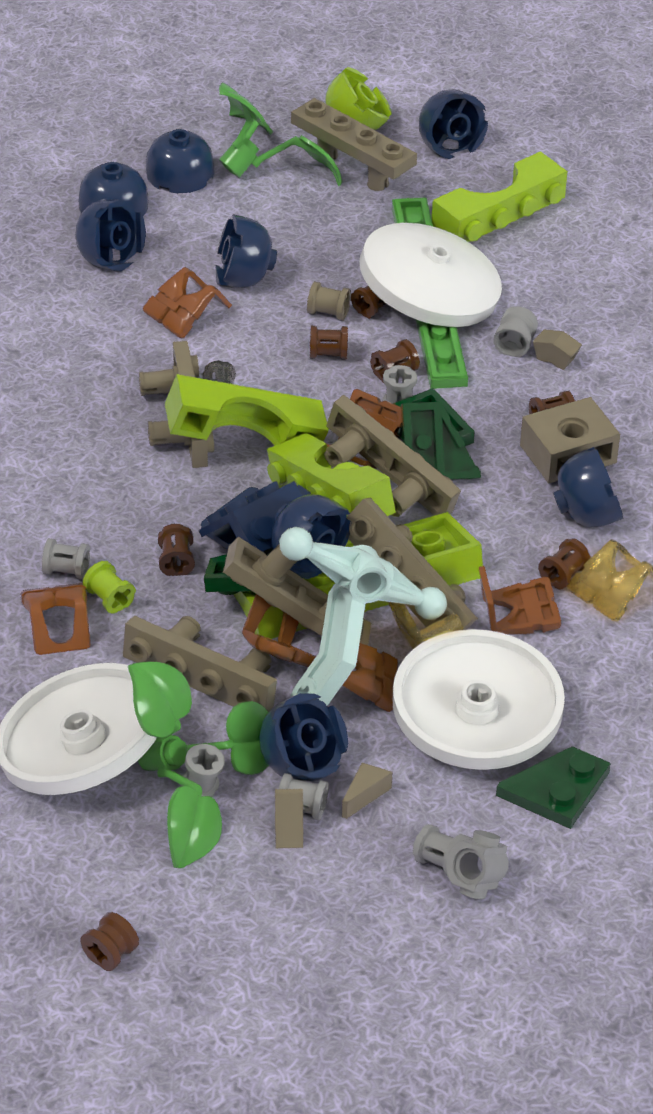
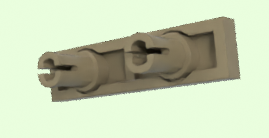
(339, 131)
(161, 382)
(408, 469)
(393, 543)
(279, 586)
(202, 667)

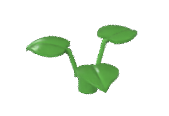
(243, 151)
(159, 702)

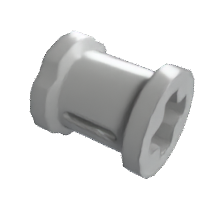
(395, 389)
(65, 558)
(203, 766)
(314, 794)

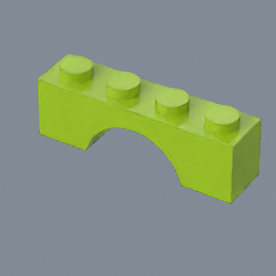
(472, 214)
(202, 405)
(305, 463)

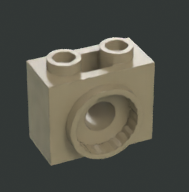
(564, 431)

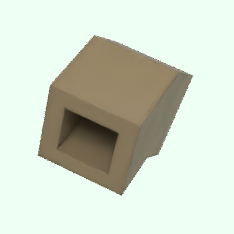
(556, 348)

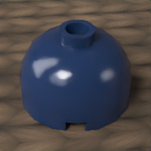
(455, 117)
(179, 162)
(113, 182)
(110, 226)
(244, 252)
(587, 491)
(318, 516)
(303, 738)

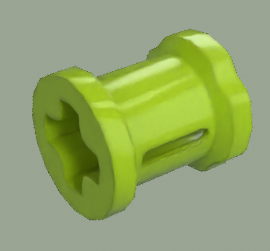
(104, 582)

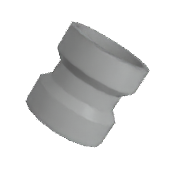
(515, 331)

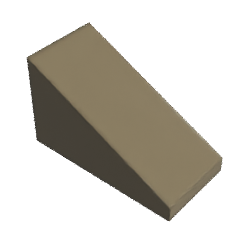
(366, 786)
(289, 818)

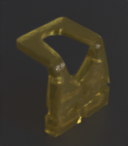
(604, 586)
(411, 632)

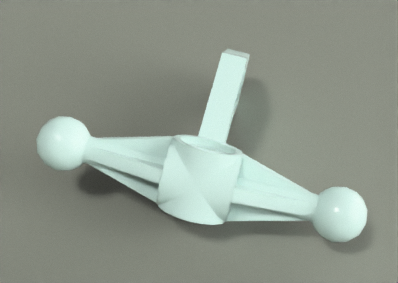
(358, 579)

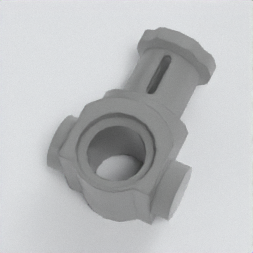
(460, 858)

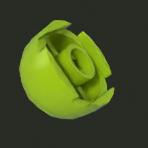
(354, 98)

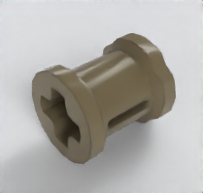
(328, 300)

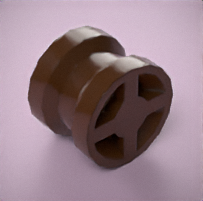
(109, 941)

